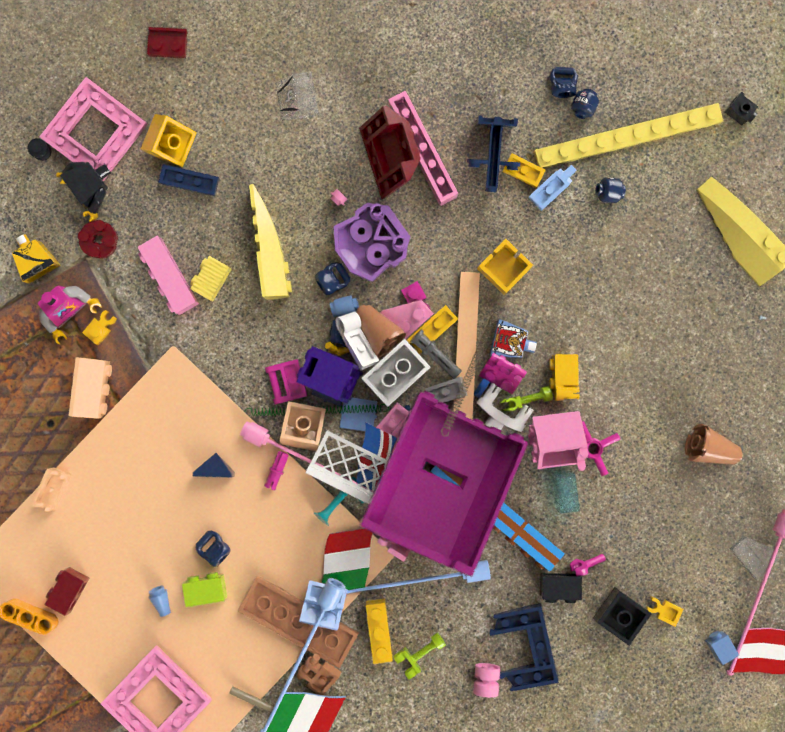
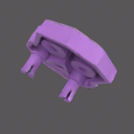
(358, 250)

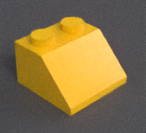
(168, 140)

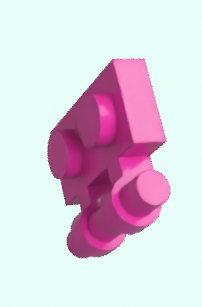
(503, 373)

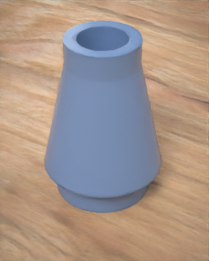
(159, 599)

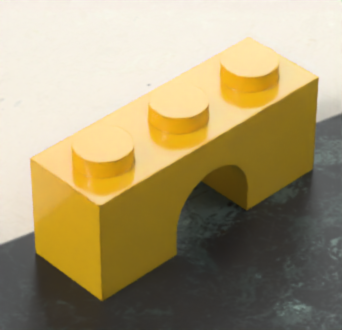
(379, 631)

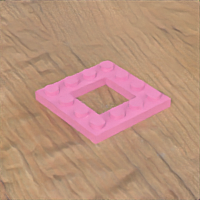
(70, 114)
(156, 663)

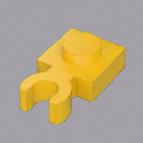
(97, 329)
(666, 611)

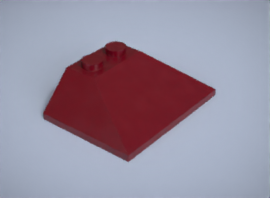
(390, 149)

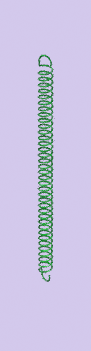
(323, 407)

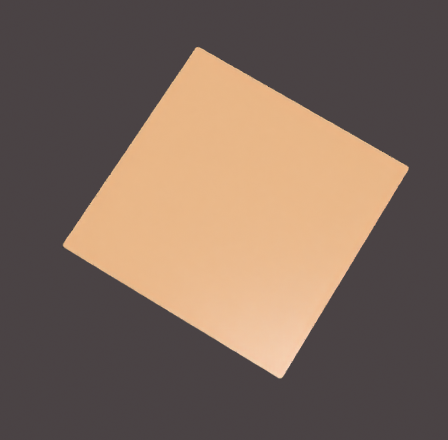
(135, 526)

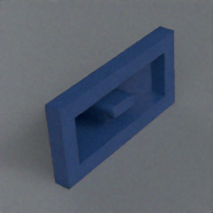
(214, 467)

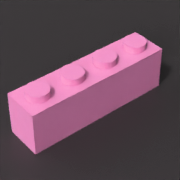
(168, 275)

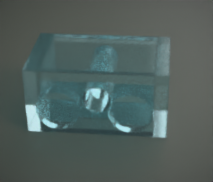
(566, 492)

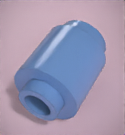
(344, 306)

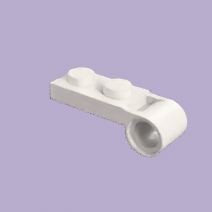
(355, 340)

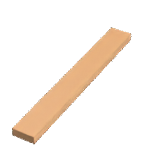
(467, 335)

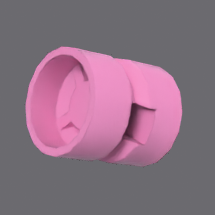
(486, 683)

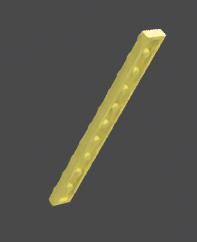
(628, 136)

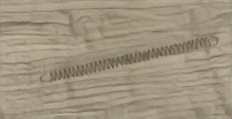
(448, 424)

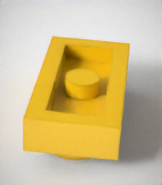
(527, 172)

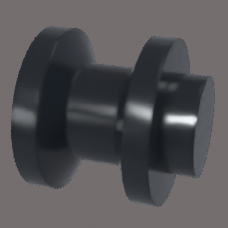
(39, 149)

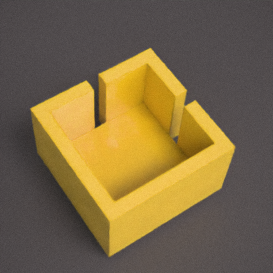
(503, 268)

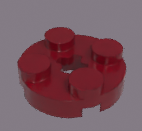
(87, 237)

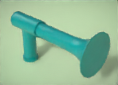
(324, 515)

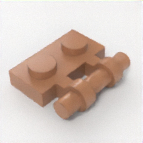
(324, 675)

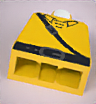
(33, 259)

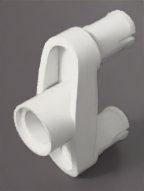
(499, 419)

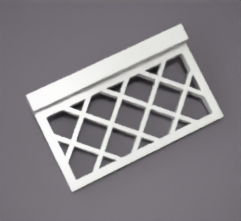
(340, 482)

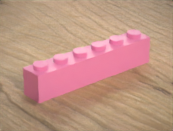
(430, 161)

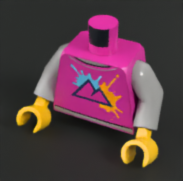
(61, 305)

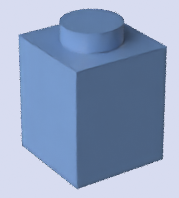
(721, 647)

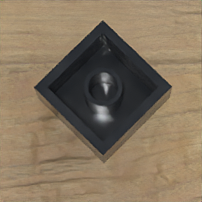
(622, 616)

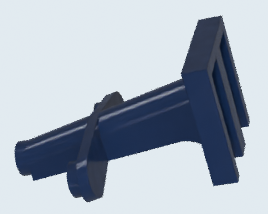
(496, 126)

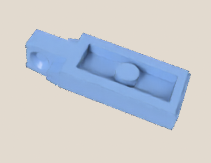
(552, 187)

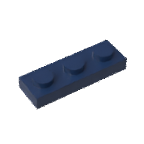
(188, 180)

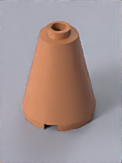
(379, 330)
(711, 447)

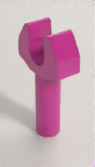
(581, 567)

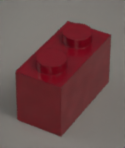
(66, 591)

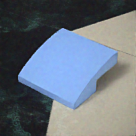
(312, 609)

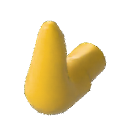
(335, 350)

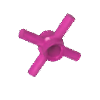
(600, 445)

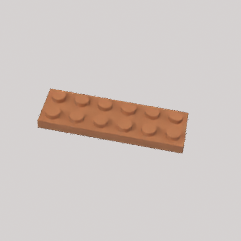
(282, 613)

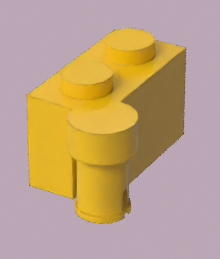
(564, 376)

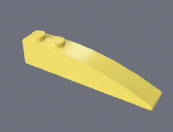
(747, 236)
(270, 258)

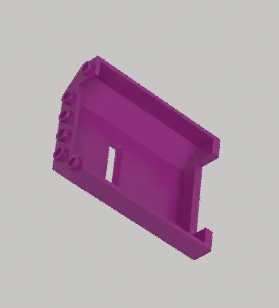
(429, 512)

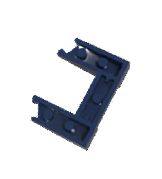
(544, 669)

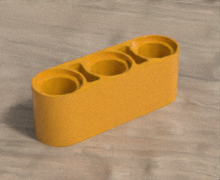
(19, 616)

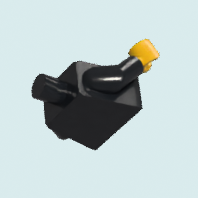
(86, 185)

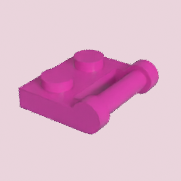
(289, 374)

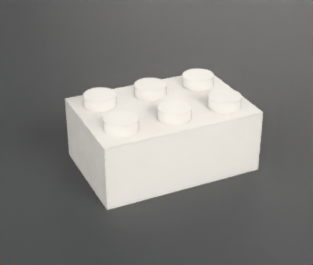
(396, 372)

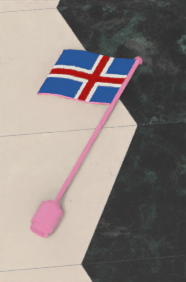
(375, 442)

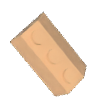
(90, 388)

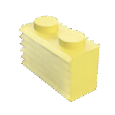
(210, 278)

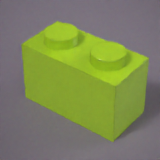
(204, 590)

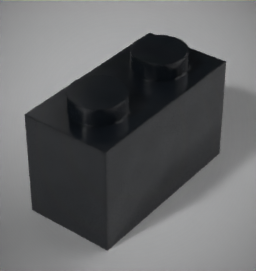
(560, 587)

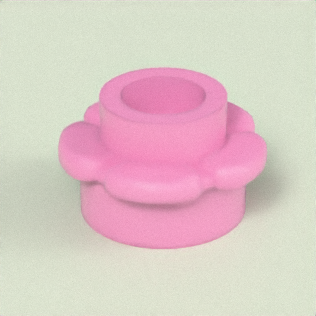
(338, 197)

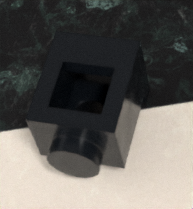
(736, 111)

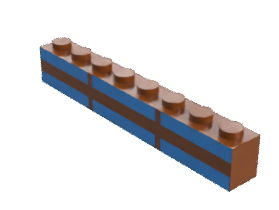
(517, 531)

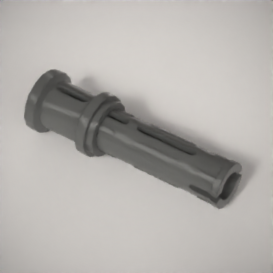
(429, 348)

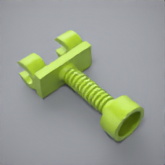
(517, 402)
(437, 642)

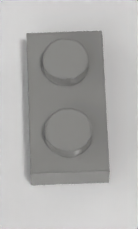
(447, 390)

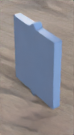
(357, 420)

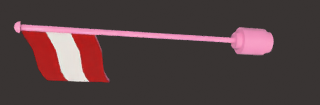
(762, 648)

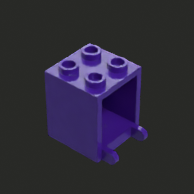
(329, 374)

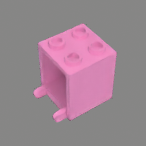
(558, 440)

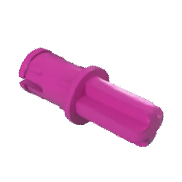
(276, 470)

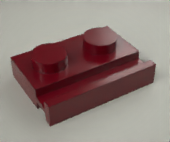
(167, 42)

